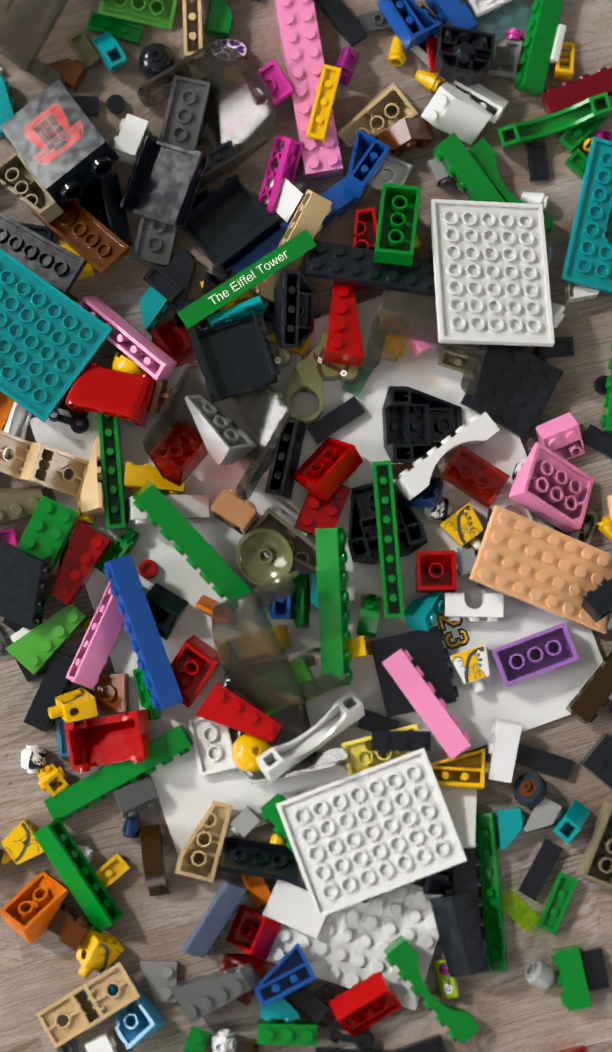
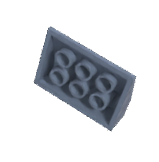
(214, 919)

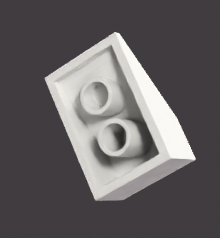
(456, 113)

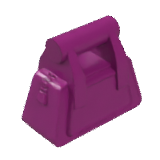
(347, 61)

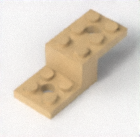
(42, 465)
(87, 1005)

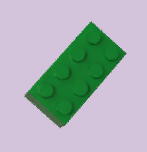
(397, 224)
(48, 530)

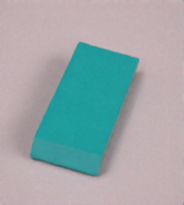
(237, 312)

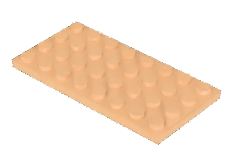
(541, 566)

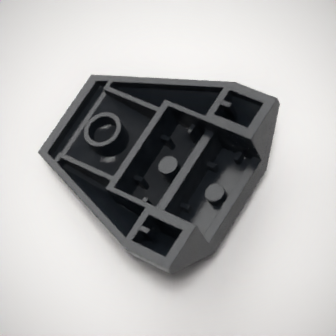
(416, 423)
(363, 528)

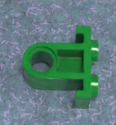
(369, 615)

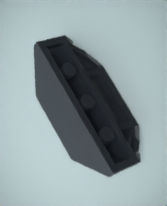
(293, 309)

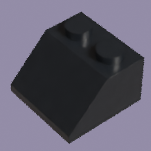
(166, 609)

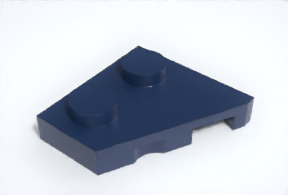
(429, 496)

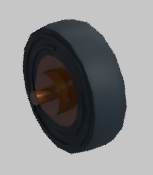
(530, 789)

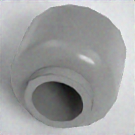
(540, 975)

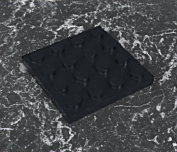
(514, 388)

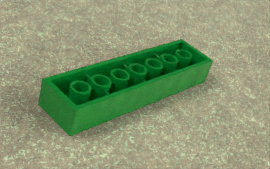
(189, 542)

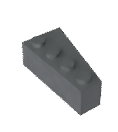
(211, 991)

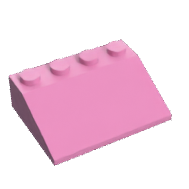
(553, 489)

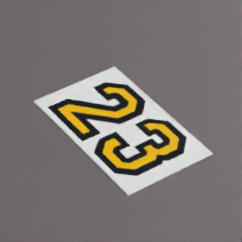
(456, 634)

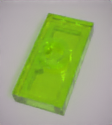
(519, 911)

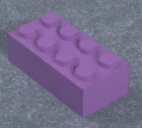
(534, 654)

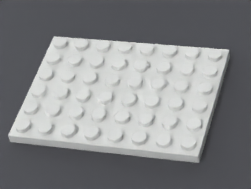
(491, 273)
(371, 832)
(355, 939)

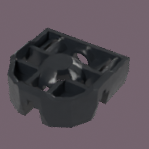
(454, 52)

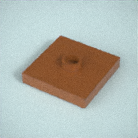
(112, 693)

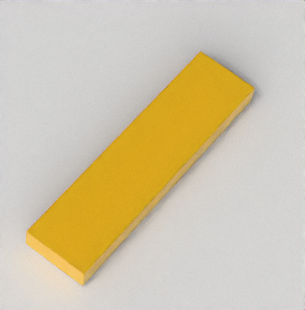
(323, 102)

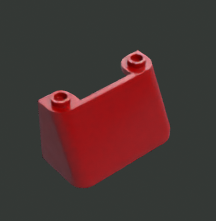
(112, 394)
(108, 740)

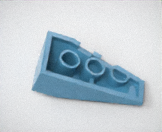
(137, 1019)

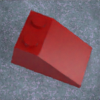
(194, 668)

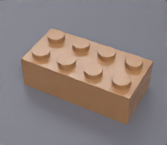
(235, 512)

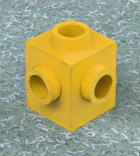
(52, 779)

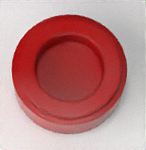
(148, 569)

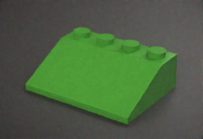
(149, 12)

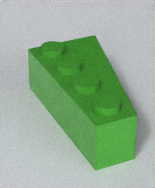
(40, 644)

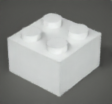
(130, 138)

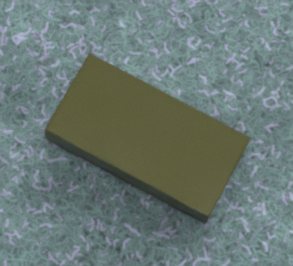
(84, 49)

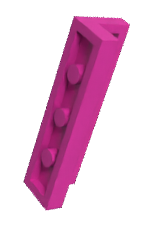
(287, 167)

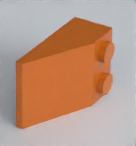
(34, 907)

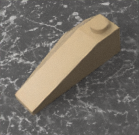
(379, 114)
(92, 490)
(203, 849)

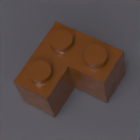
(406, 135)
(69, 926)

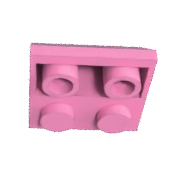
(561, 436)

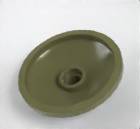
(251, 558)

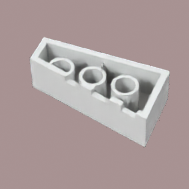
(191, 507)

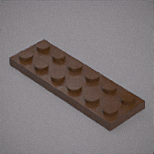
(87, 237)

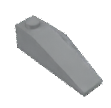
(221, 438)

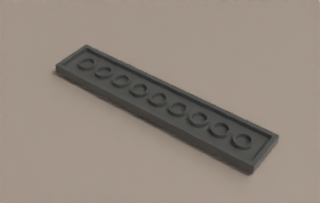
(182, 129)

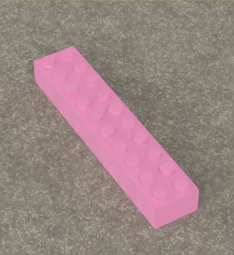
(304, 67)

